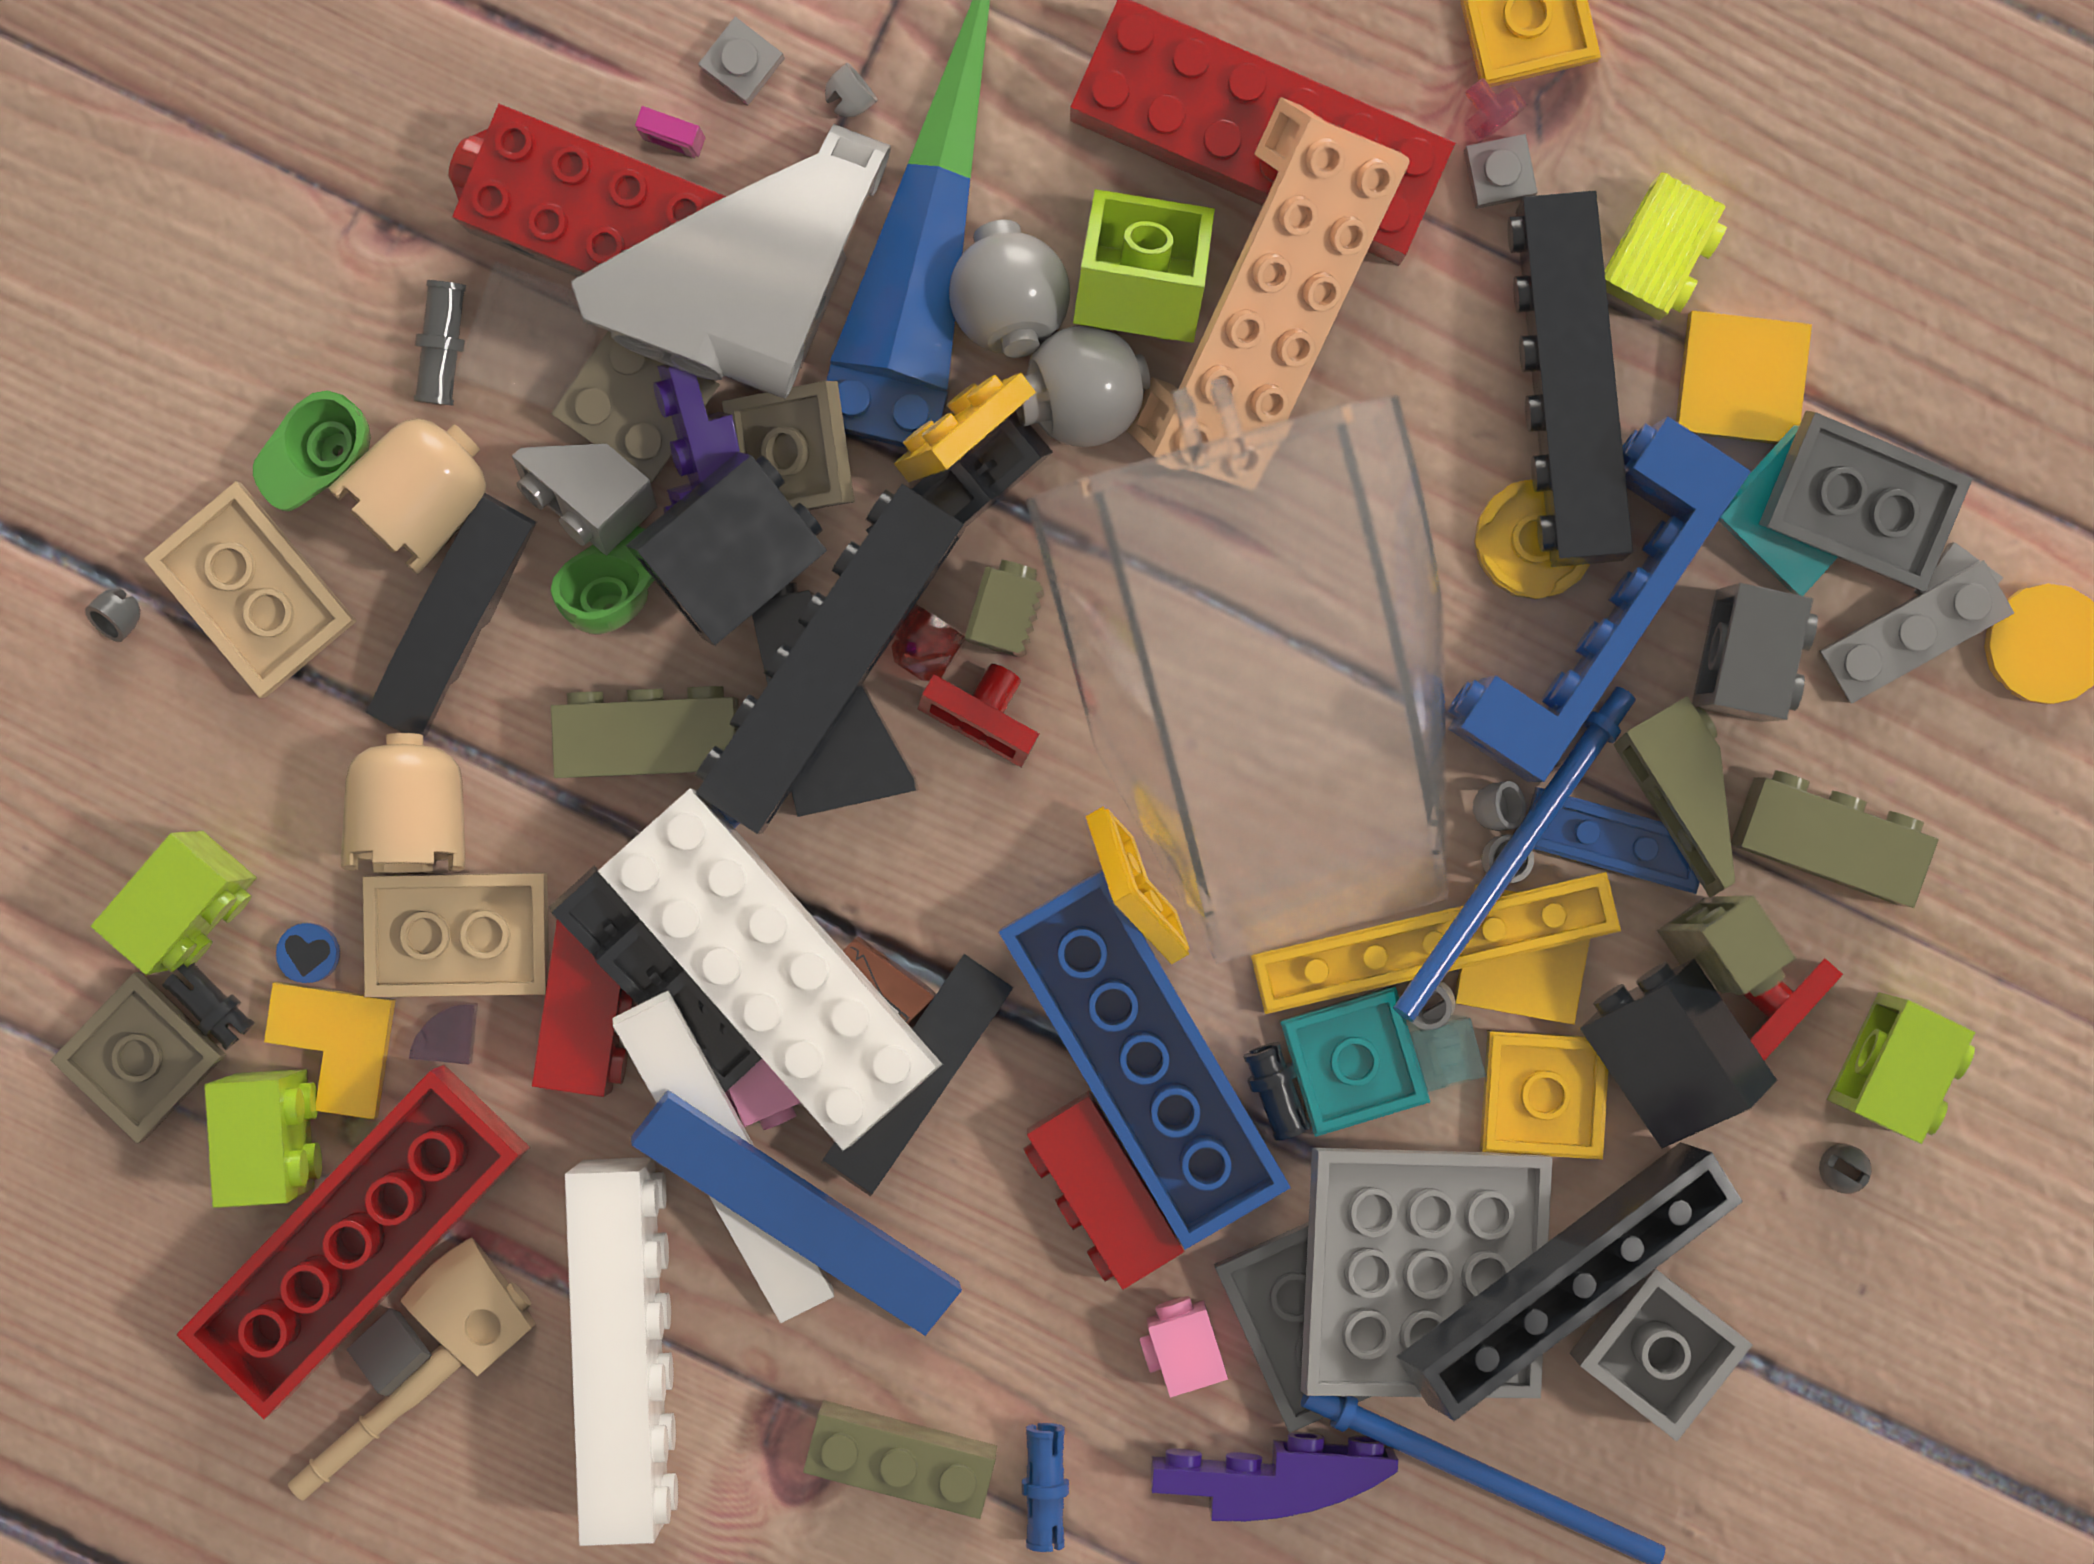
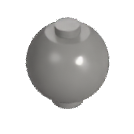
(1009, 290)
(1084, 386)

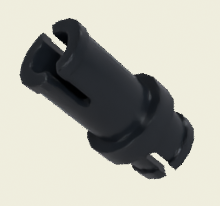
(209, 1005)
(1274, 1083)

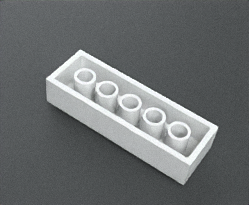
(770, 968)
(618, 1350)

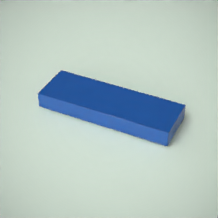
(1616, 843)

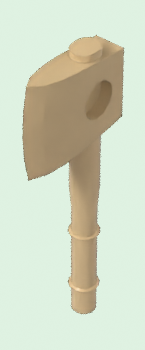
(473, 1317)

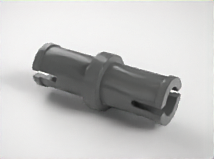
(440, 342)

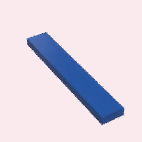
(795, 1212)

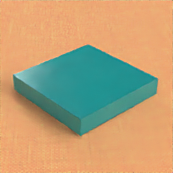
(1787, 559)
(1354, 1061)

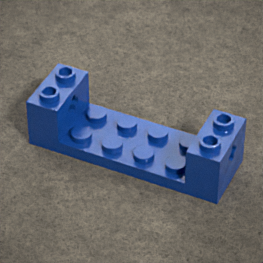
(1691, 486)

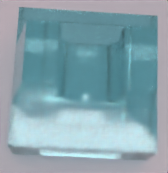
(1448, 1054)

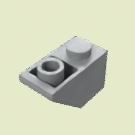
(589, 488)

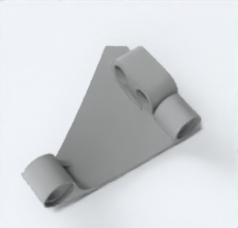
(744, 275)

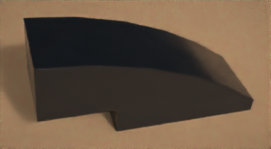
(985, 471)

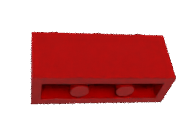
(577, 1036)
(1102, 1192)

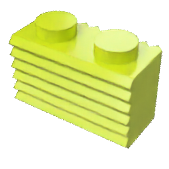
(1662, 247)

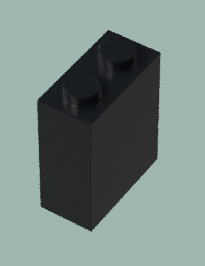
(729, 546)
(1677, 1052)

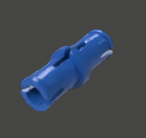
(1045, 1487)

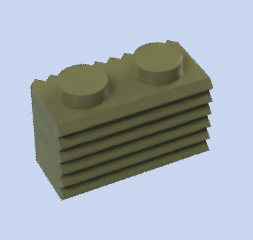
(1005, 608)

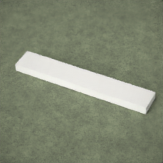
(674, 1062)

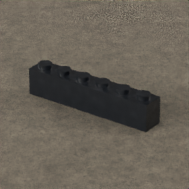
(1571, 379)
(830, 659)
(1569, 1280)

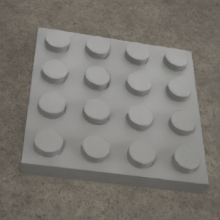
(1404, 1247)

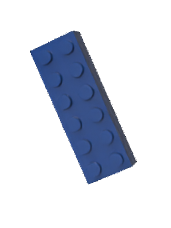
(1144, 1060)

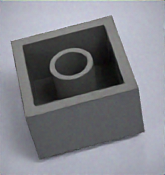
(1754, 653)

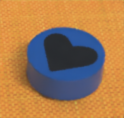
(307, 953)

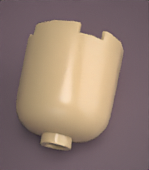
(415, 488)
(403, 808)

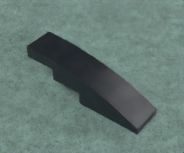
(451, 616)
(647, 969)
(950, 1031)

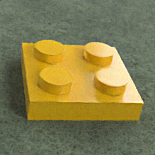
(973, 416)

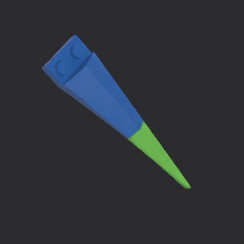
(901, 324)

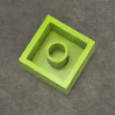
(1144, 266)
(175, 903)
(1903, 1067)
(261, 1137)

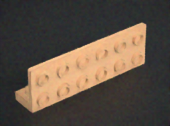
(1286, 279)

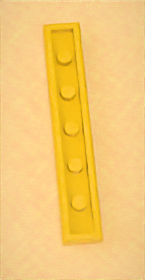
(1398, 949)

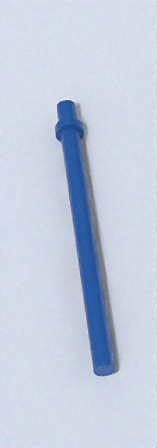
(1601, 728)
(1346, 1414)

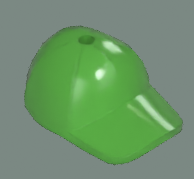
(304, 449)
(601, 590)

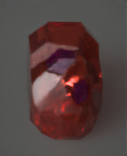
(926, 645)

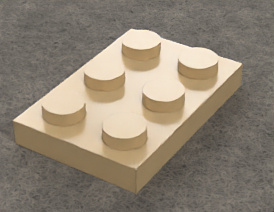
(250, 590)
(455, 935)

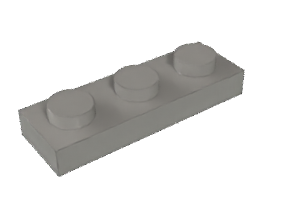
(1916, 631)

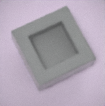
(741, 61)
(1500, 171)

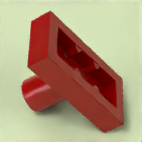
(982, 713)
(1788, 1007)

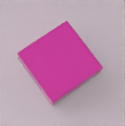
(670, 132)

